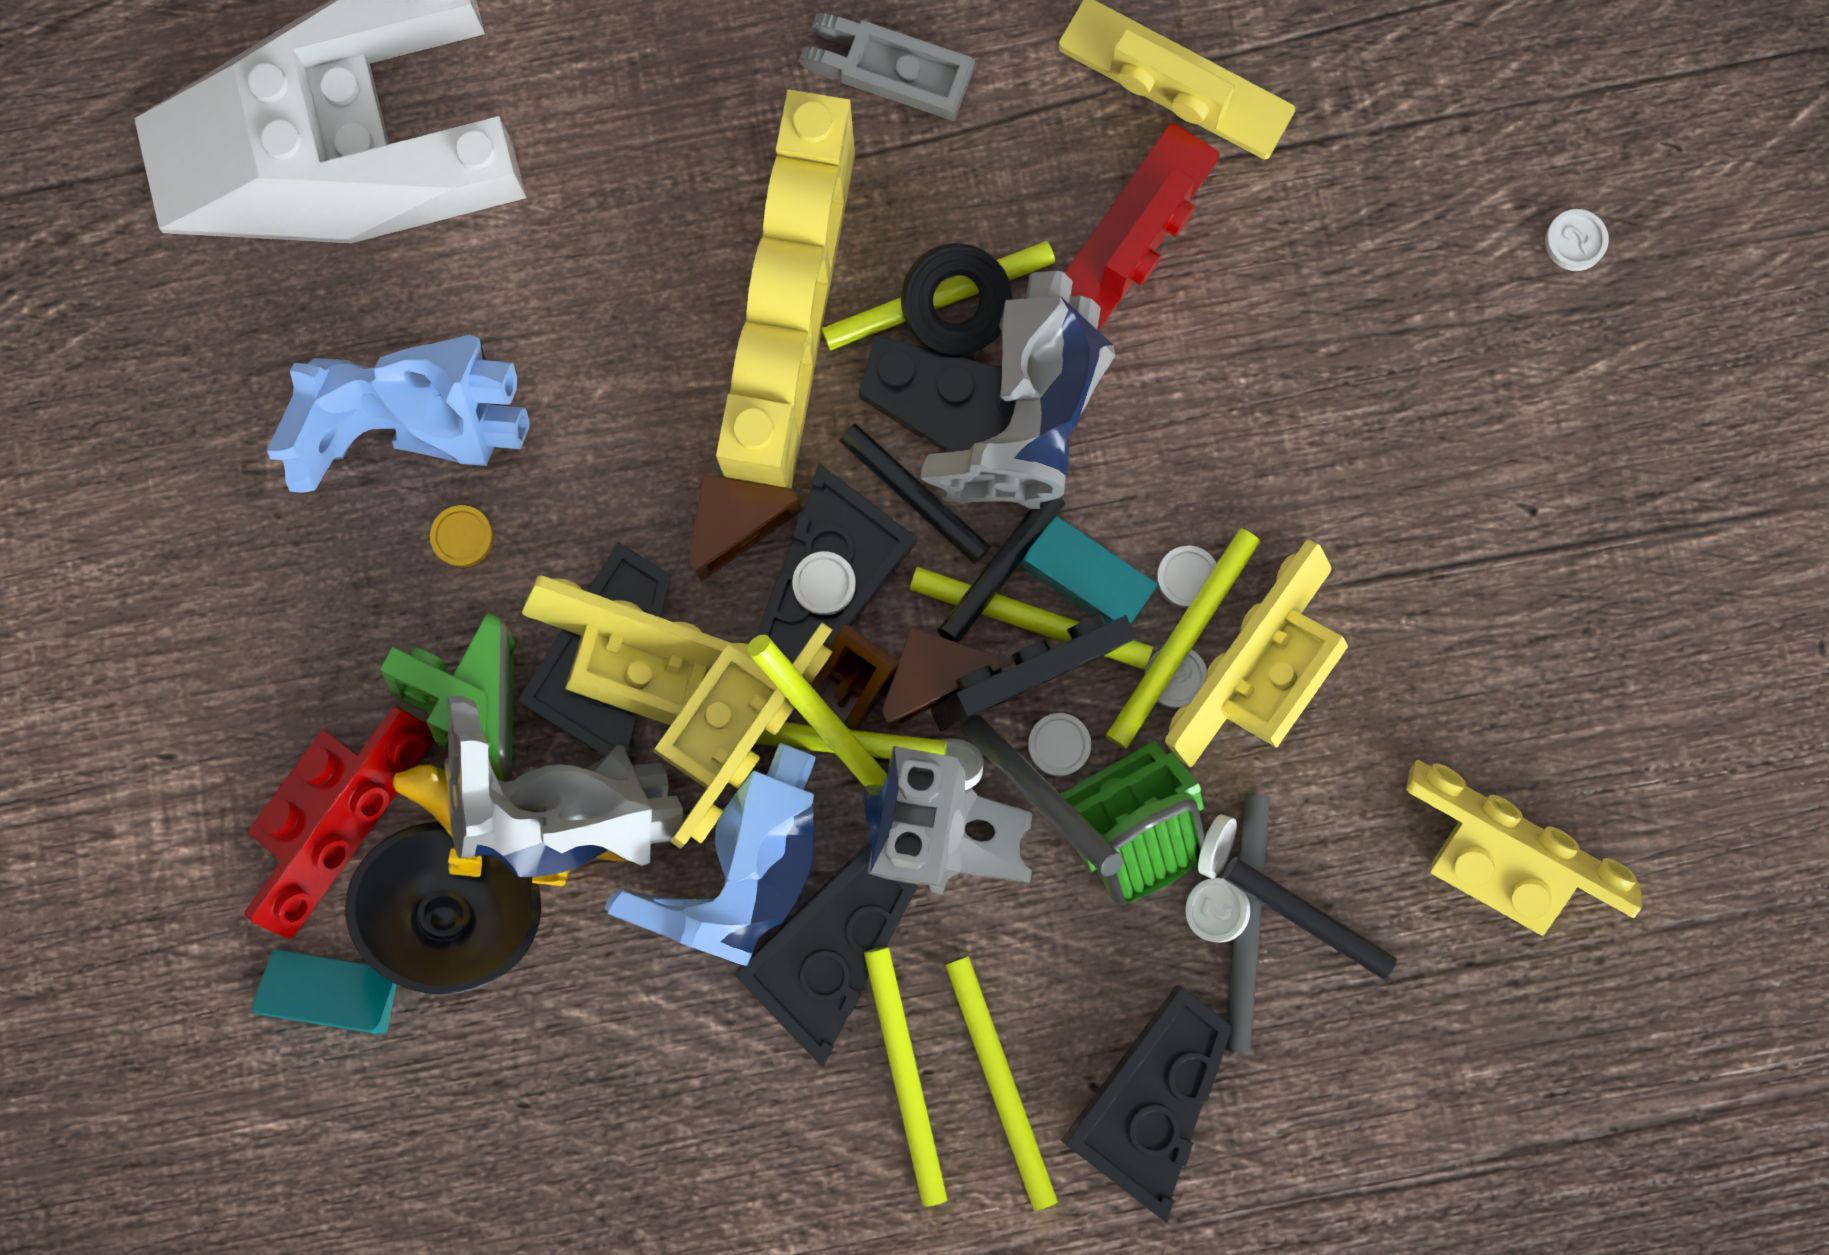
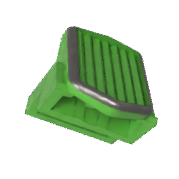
(481, 676)
(1148, 814)

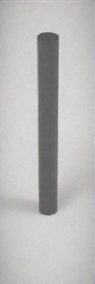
(1043, 796)
(1247, 943)

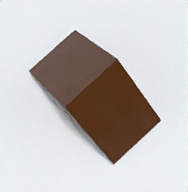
(734, 518)
(929, 674)
(853, 677)

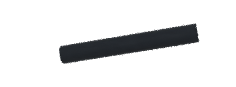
(915, 493)
(998, 570)
(1309, 918)

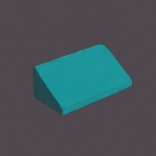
(1087, 573)
(325, 992)

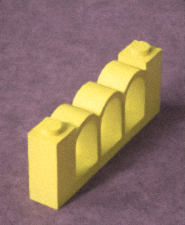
(788, 291)

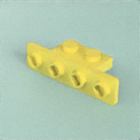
(1176, 78)
(625, 652)
(1269, 666)
(723, 723)
(1513, 861)

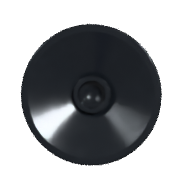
(435, 926)

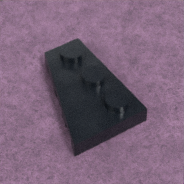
(936, 394)
(839, 523)
(1033, 666)
(593, 722)
(816, 960)
(1149, 1104)

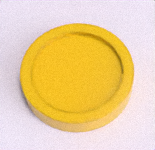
(461, 536)

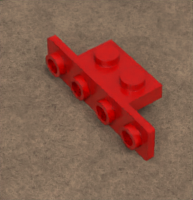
(1140, 218)
(327, 813)

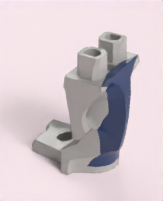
(1051, 371)
(572, 808)
(922, 822)

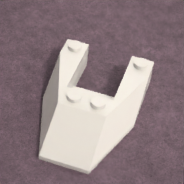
(298, 142)

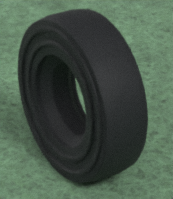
(919, 291)

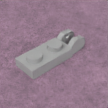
(891, 65)

